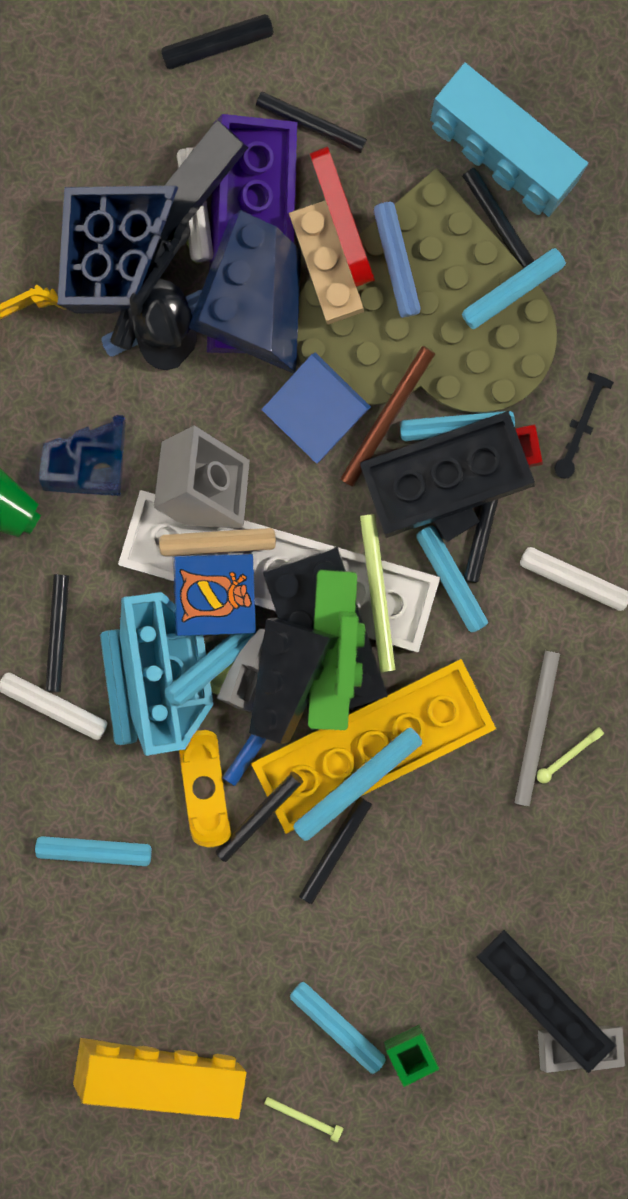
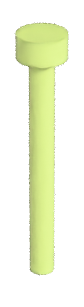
(334, 1132)

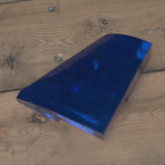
(70, 461)

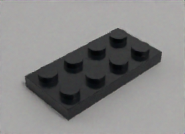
(447, 474)
(293, 597)

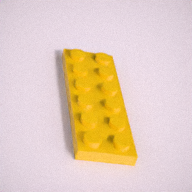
(439, 707)

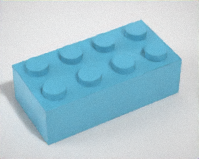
(506, 141)

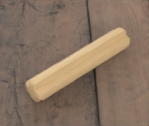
(217, 542)

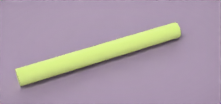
(377, 593)

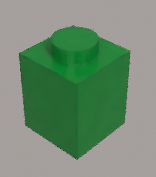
(411, 1055)

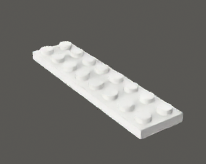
(407, 590)

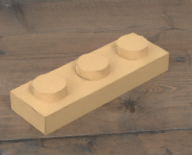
(326, 262)

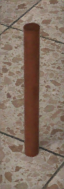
(388, 415)

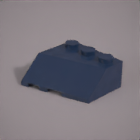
(109, 244)
(253, 292)

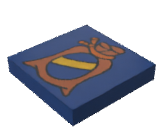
(214, 594)

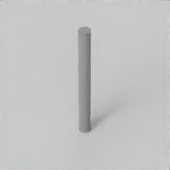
(537, 728)

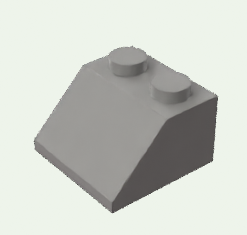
(201, 481)

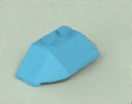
(151, 663)

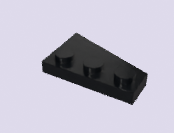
(287, 669)

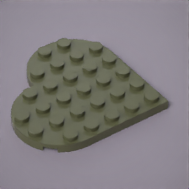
(452, 267)

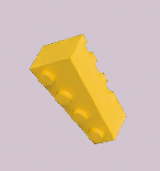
(158, 1079)

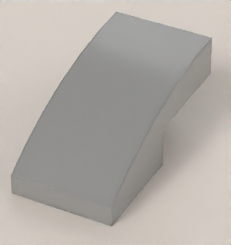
(241, 679)
(556, 1058)

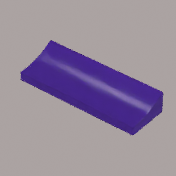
(257, 184)

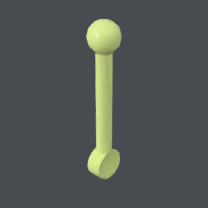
(544, 775)

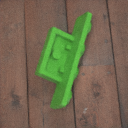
(336, 615)

